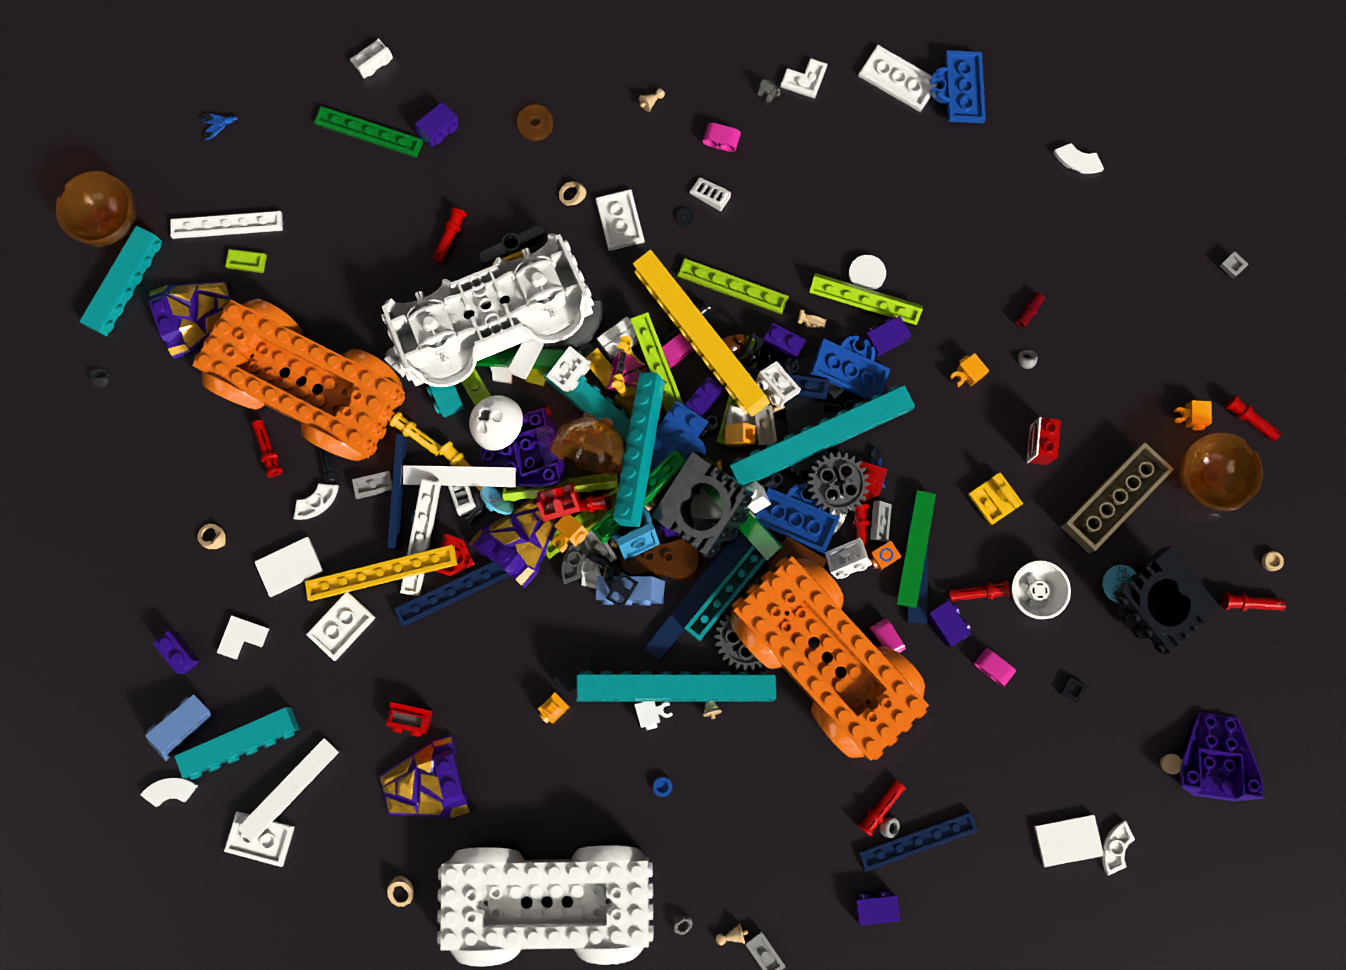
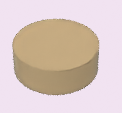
(1272, 561)
(1171, 763)

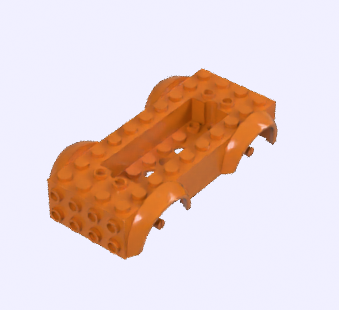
(259, 339)
(880, 685)

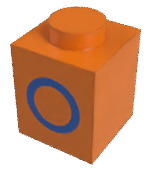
(884, 556)

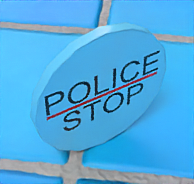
(494, 500)
(1115, 578)

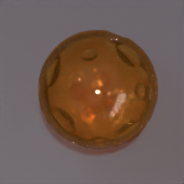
(96, 209)
(591, 444)
(1221, 472)

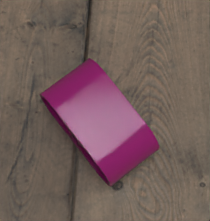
(721, 137)
(676, 349)
(886, 635)
(994, 667)

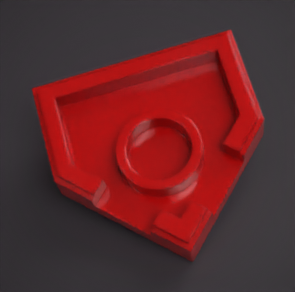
(875, 478)
(462, 555)

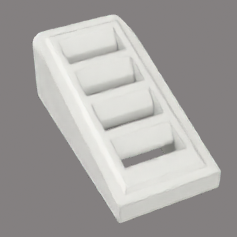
(719, 205)
(465, 505)

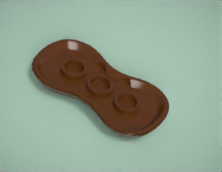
(669, 558)

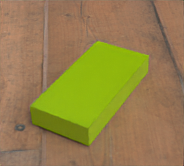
(246, 260)

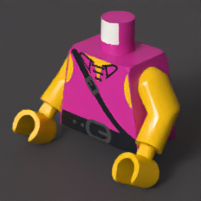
(625, 369)

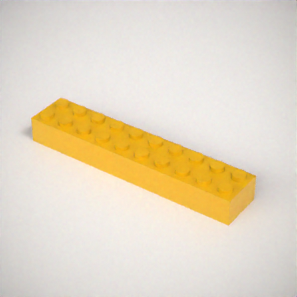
(703, 336)

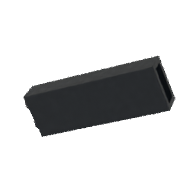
(800, 413)

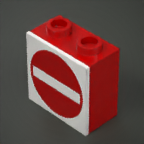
(1043, 441)

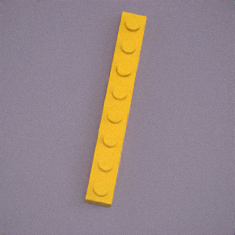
(381, 573)

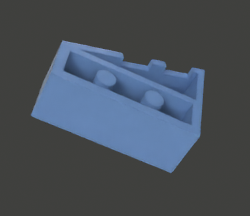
(647, 592)
(177, 726)

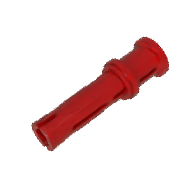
(452, 227)
(1246, 413)
(268, 456)
(596, 503)
(861, 523)
(989, 590)
(1244, 602)
(876, 815)

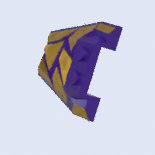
(188, 313)
(517, 541)
(426, 783)

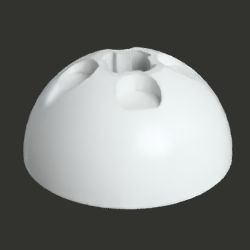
(495, 422)
(1048, 582)

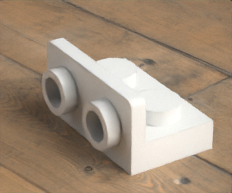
(371, 58)
(569, 369)
(777, 384)
(848, 559)

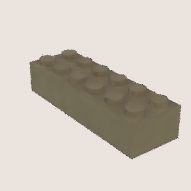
(1117, 498)

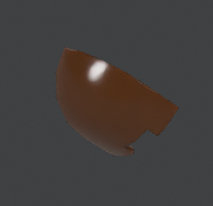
(736, 344)

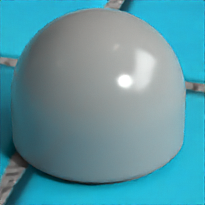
(1027, 363)
(884, 827)

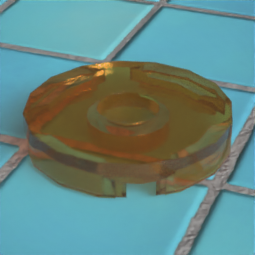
(535, 132)

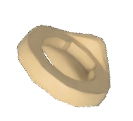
(581, 193)
(219, 540)
(407, 885)

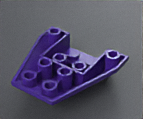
(530, 453)
(1220, 761)

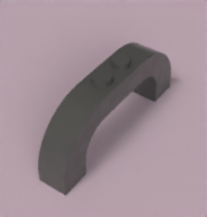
(583, 335)

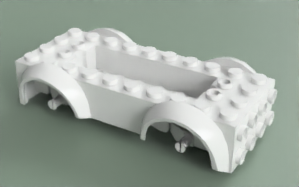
(443, 346)
(489, 926)

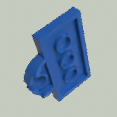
(961, 86)
(850, 368)
(680, 432)
(798, 518)

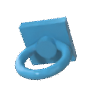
(638, 539)

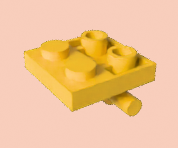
(995, 499)

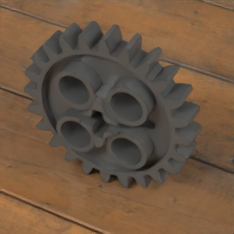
(821, 487)
(727, 647)

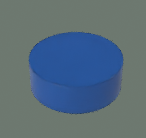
(662, 786)

